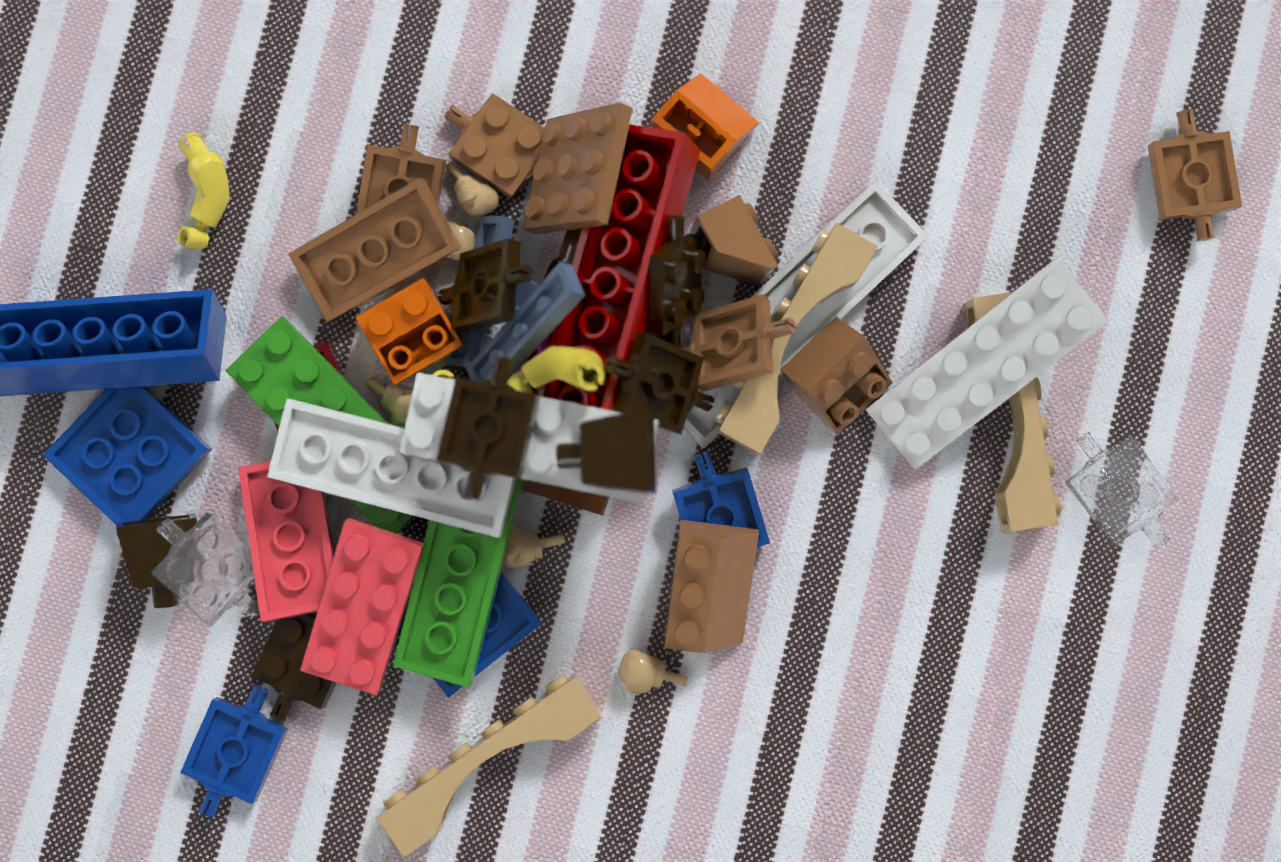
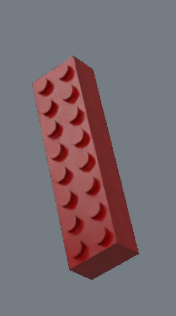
(615, 257)

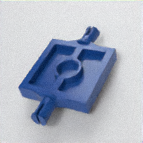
(721, 499)
(234, 750)

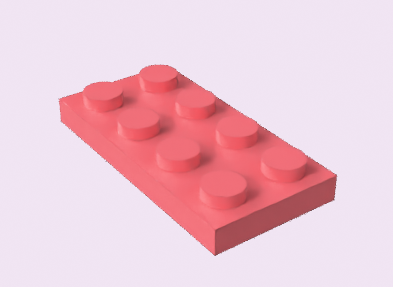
(287, 543)
(362, 606)

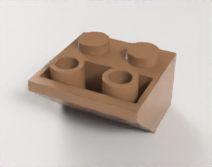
(735, 243)
(837, 374)

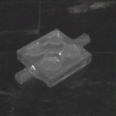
(1122, 490)
(207, 569)

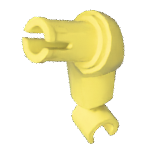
(211, 187)
(569, 364)

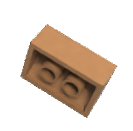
(710, 586)

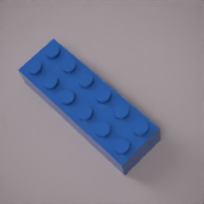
(111, 342)

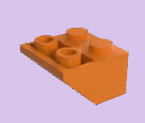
(709, 120)
(409, 331)

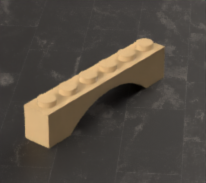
(837, 267)
(1026, 491)
(558, 715)

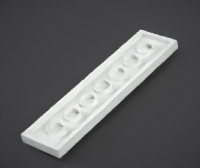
(873, 217)

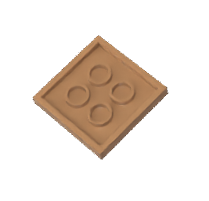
(577, 169)

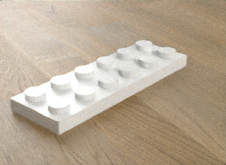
(987, 363)
(554, 424)
(363, 463)

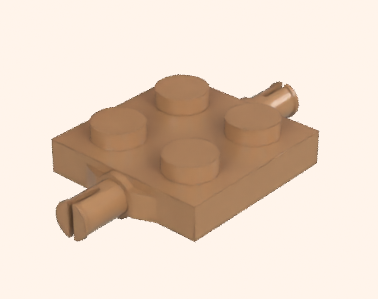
(497, 144)
(395, 167)
(1194, 175)
(736, 341)

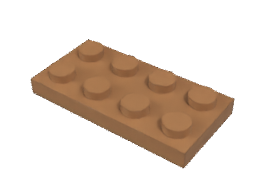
(375, 250)

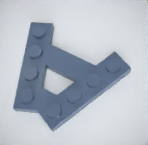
(534, 318)

